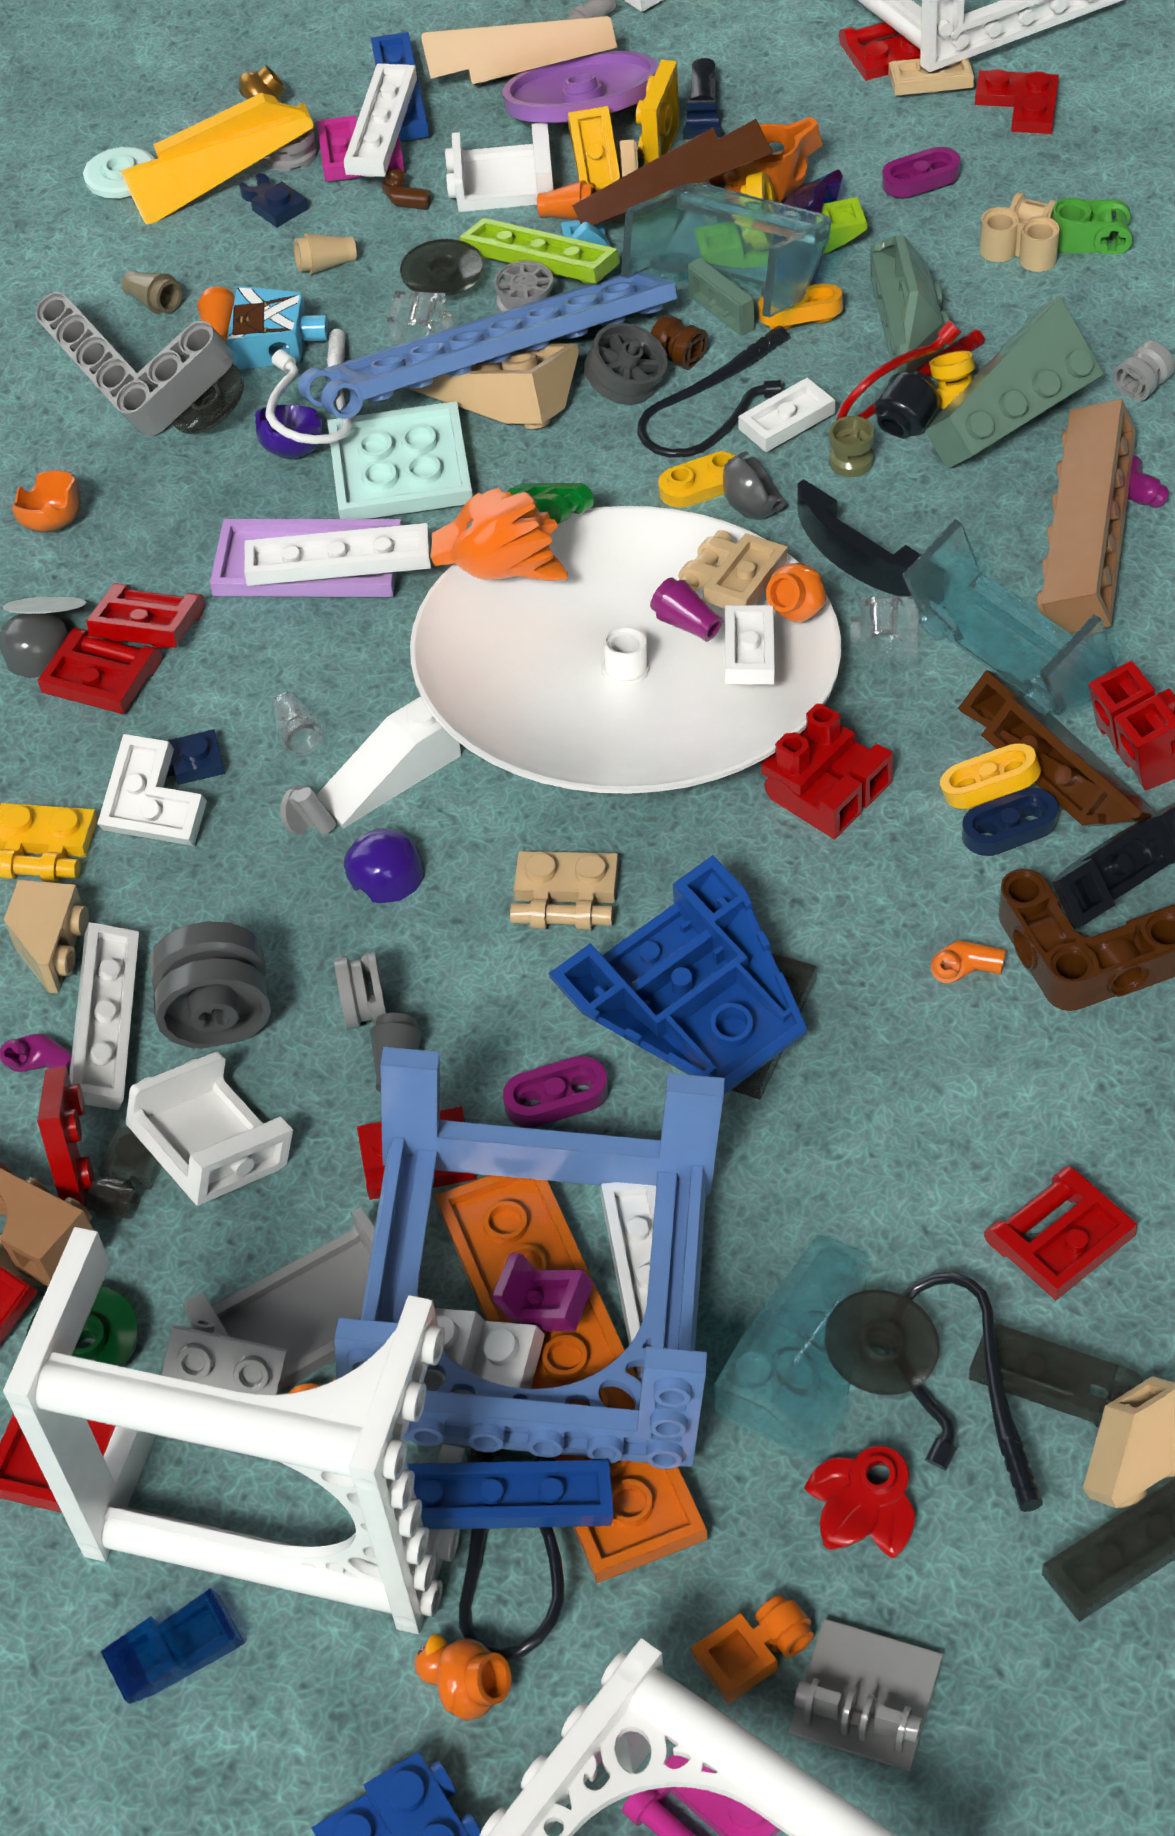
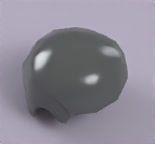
(750, 488)
(31, 642)

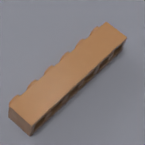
(1088, 516)

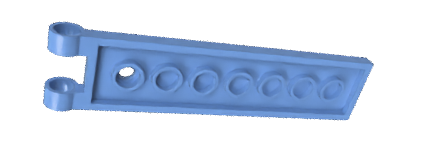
(487, 340)

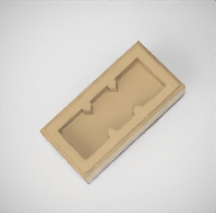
(911, 78)

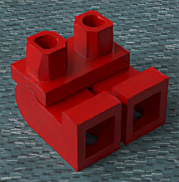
(1137, 722)
(826, 772)

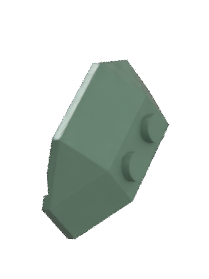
(905, 299)

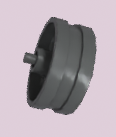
(632, 353)

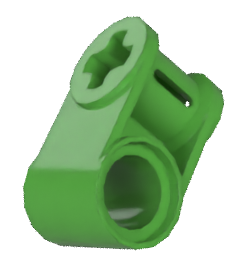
(1088, 224)

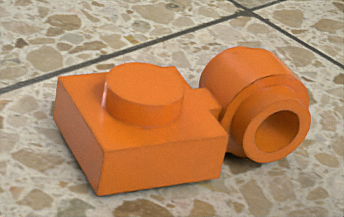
(740, 1656)

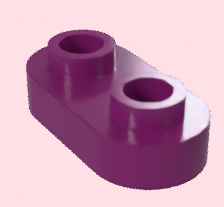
(920, 172)
(553, 1089)

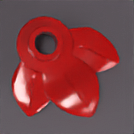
(862, 1508)

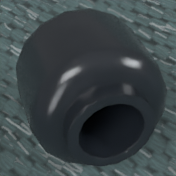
(906, 404)

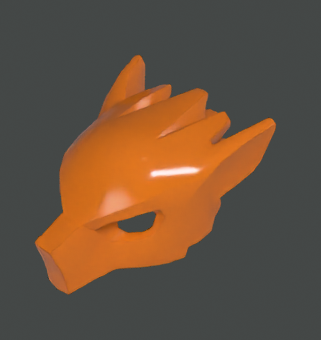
(785, 168)
(503, 541)

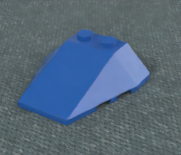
(692, 983)

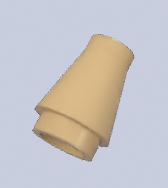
(323, 252)

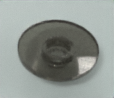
(442, 267)
(213, 404)
(884, 1322)

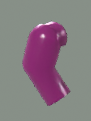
(34, 1053)

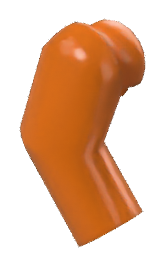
(965, 957)

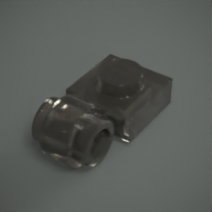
(122, 1167)

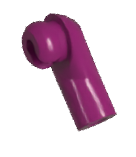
(1145, 488)

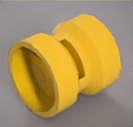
(952, 373)

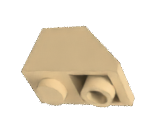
(45, 927)
(1133, 1445)

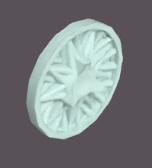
(104, 170)

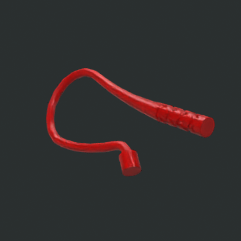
(947, 334)

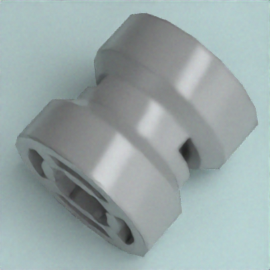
(1144, 370)

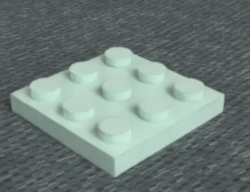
(400, 462)

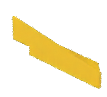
(212, 153)

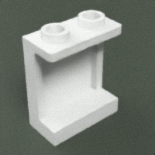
(499, 174)
(205, 1130)

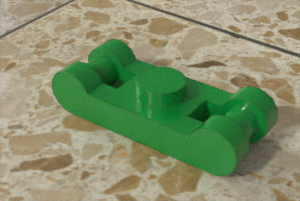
(558, 498)

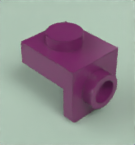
(542, 1297)

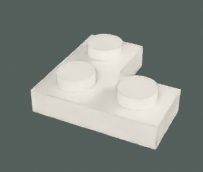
(139, 803)

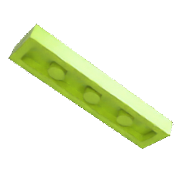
(559, 253)

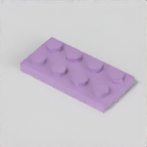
(228, 566)

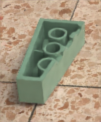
(1023, 380)

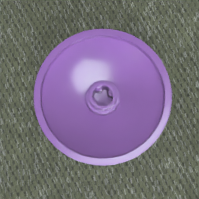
(579, 84)

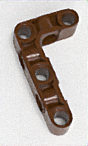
(1076, 968)

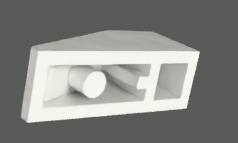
(391, 760)

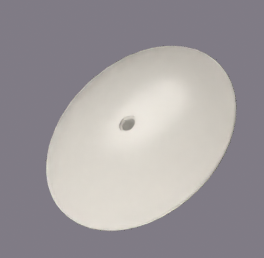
(587, 682)

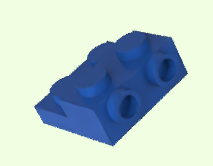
(402, 1802)

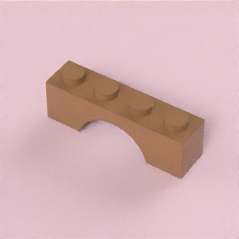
(37, 1224)

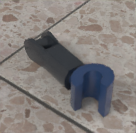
(702, 107)

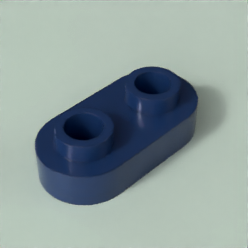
(1007, 821)

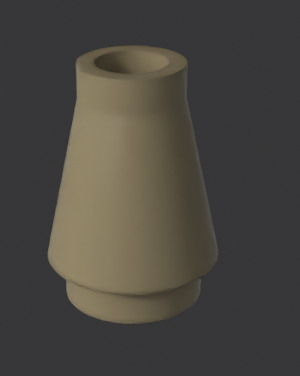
(154, 290)

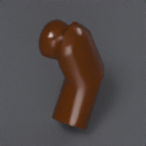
(401, 194)

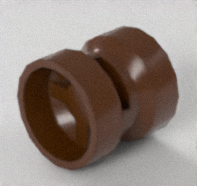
(681, 343)

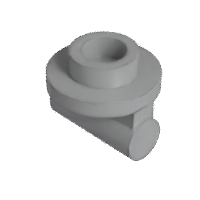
(303, 809)

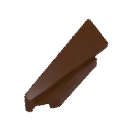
(688, 163)
(1067, 766)

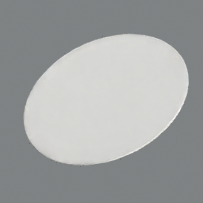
(44, 604)

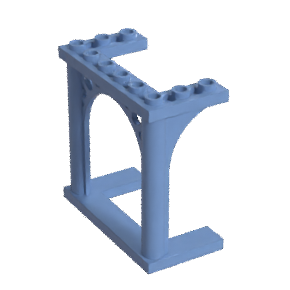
(540, 1420)

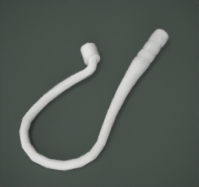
(287, 364)

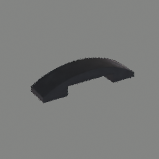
(848, 547)
(1116, 867)

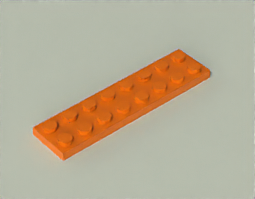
(522, 1216)

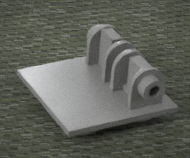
(222, 1361)
(865, 1694)

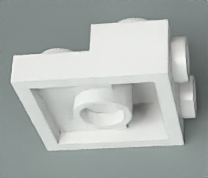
(488, 1349)

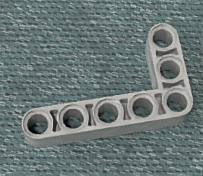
(161, 387)

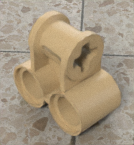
(1021, 231)

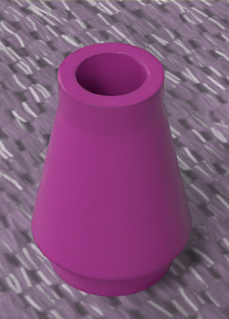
(683, 608)

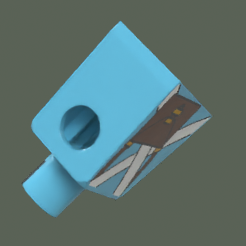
(269, 322)

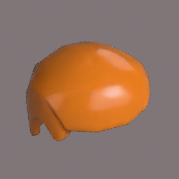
(50, 504)

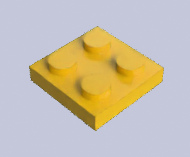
(659, 112)

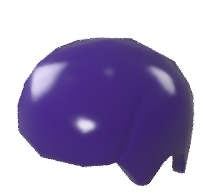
(295, 417)
(384, 865)

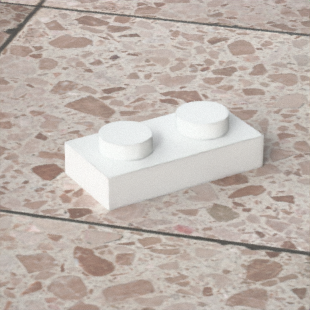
(786, 414)
(749, 644)

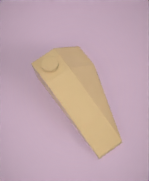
(514, 391)

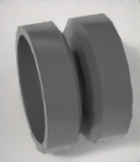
(209, 985)

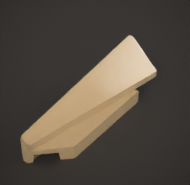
(514, 48)

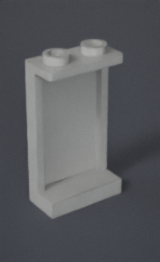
(299, 1302)

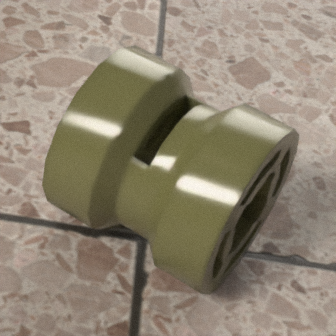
(851, 446)

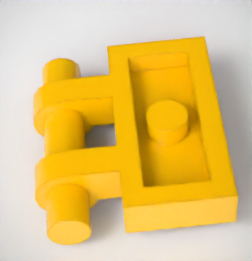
(44, 831)

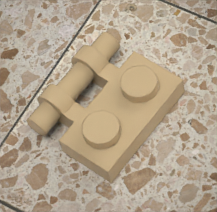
(743, 570)
(564, 878)

